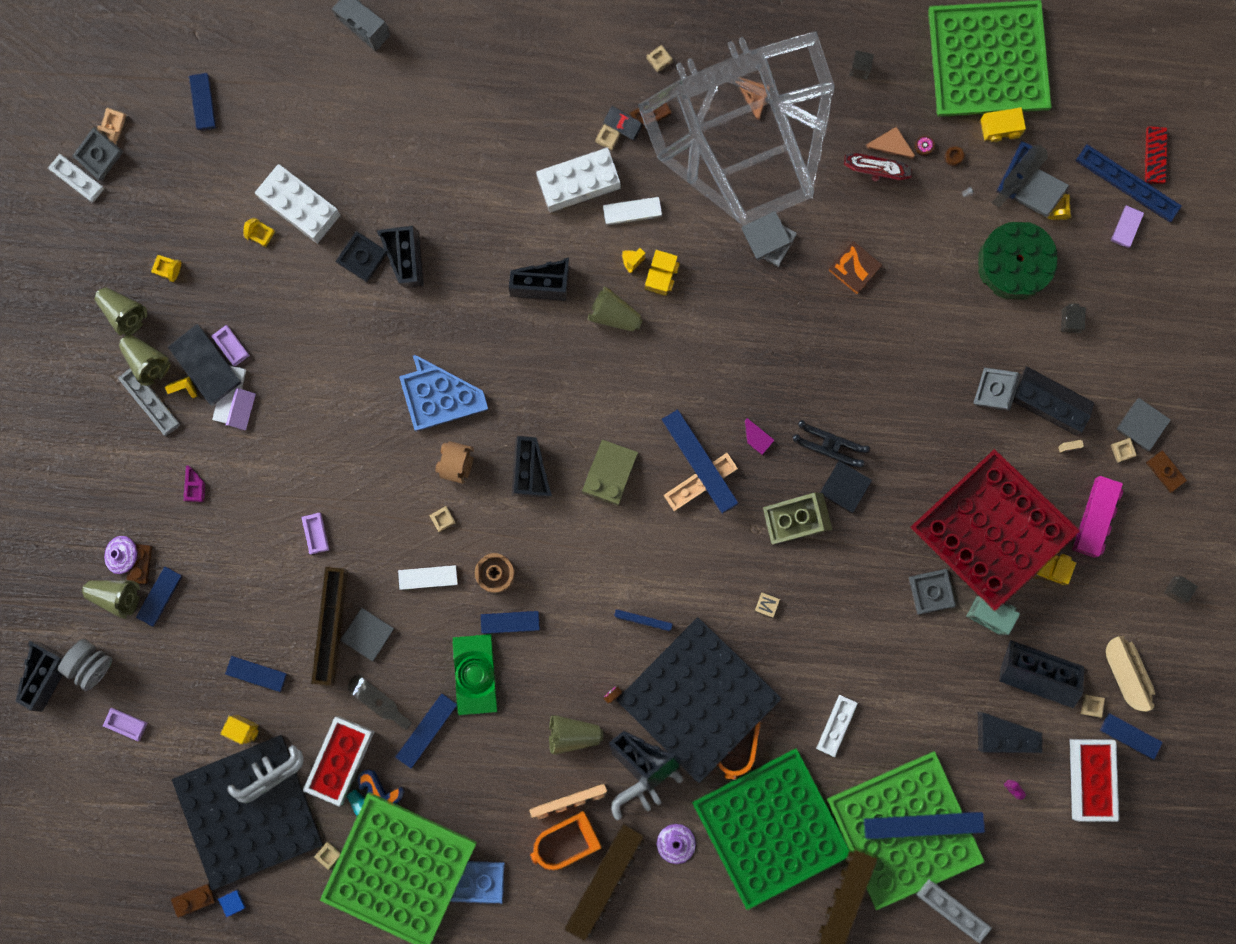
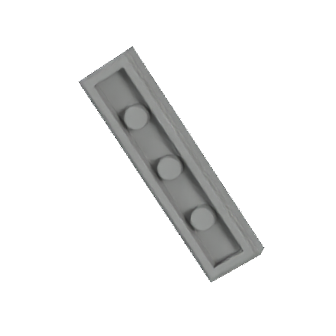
(150, 403)
(954, 911)

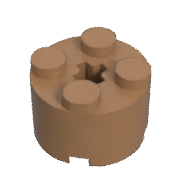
(455, 462)
(502, 565)

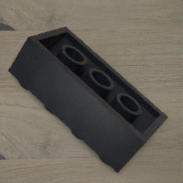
(1053, 401)
(1042, 674)

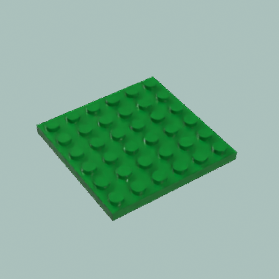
(771, 828)

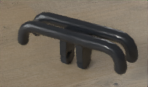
(830, 445)

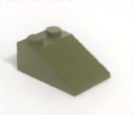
(609, 472)
(797, 518)

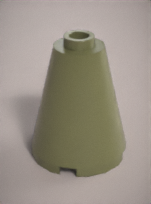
(121, 312)
(614, 312)
(144, 360)
(113, 595)
(572, 735)

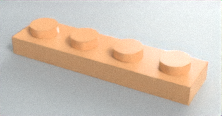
(693, 487)
(560, 804)

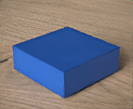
(232, 903)

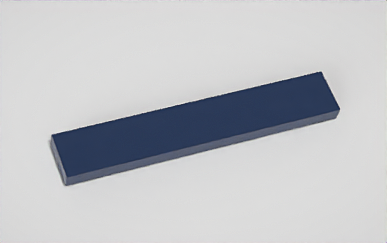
(1128, 183)
(700, 462)
(923, 825)

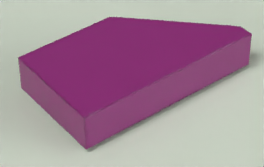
(757, 438)
(194, 486)
(1015, 789)

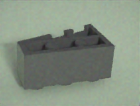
(362, 22)

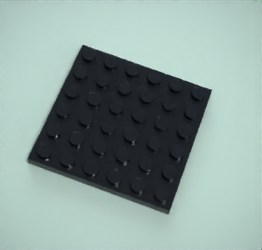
(698, 699)
(250, 836)

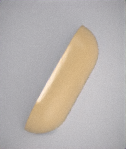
(1130, 673)

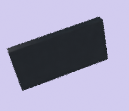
(204, 364)

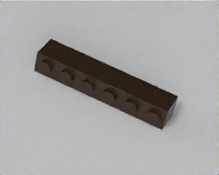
(329, 626)
(604, 882)
(847, 897)

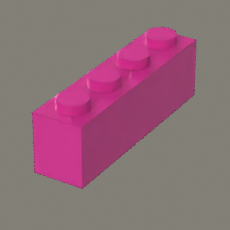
(1097, 517)

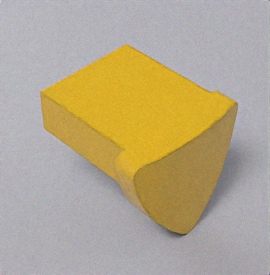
(1062, 209)
(257, 231)
(633, 259)
(166, 267)
(181, 384)

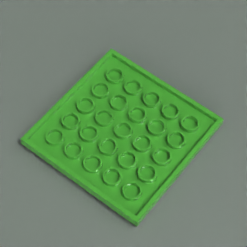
(989, 58)
(905, 862)
(398, 870)

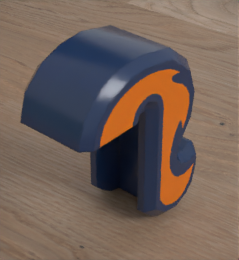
(370, 779)

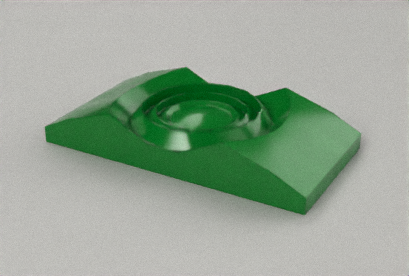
(474, 674)

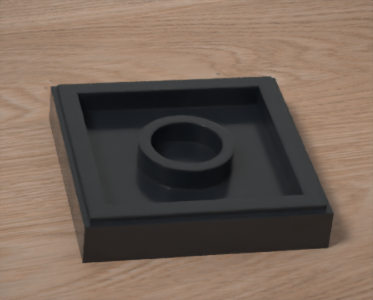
(361, 256)
(845, 486)

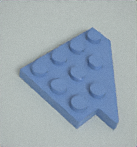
(439, 396)

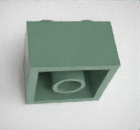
(999, 621)

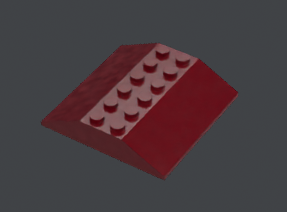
(995, 530)

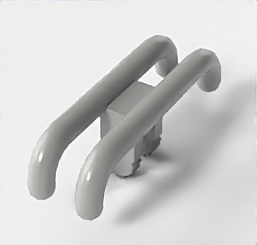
(270, 780)
(635, 790)

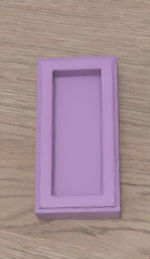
(1127, 227)
(230, 345)
(240, 409)
(315, 533)
(125, 724)

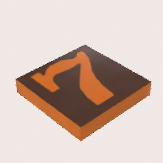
(855, 267)

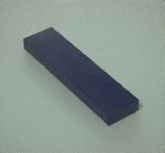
(426, 730)

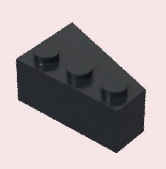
(404, 253)
(541, 282)
(528, 470)
(39, 676)
(1004, 736)
(642, 760)

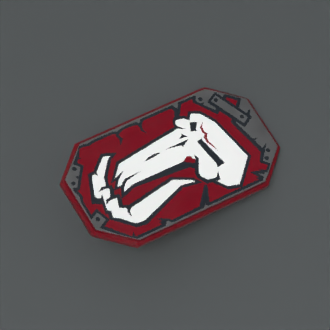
(878, 166)

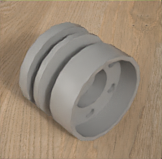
(85, 664)

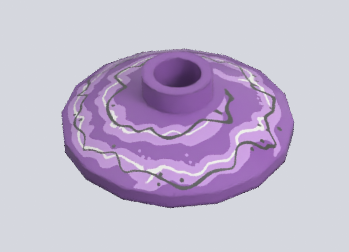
(120, 554)
(676, 833)

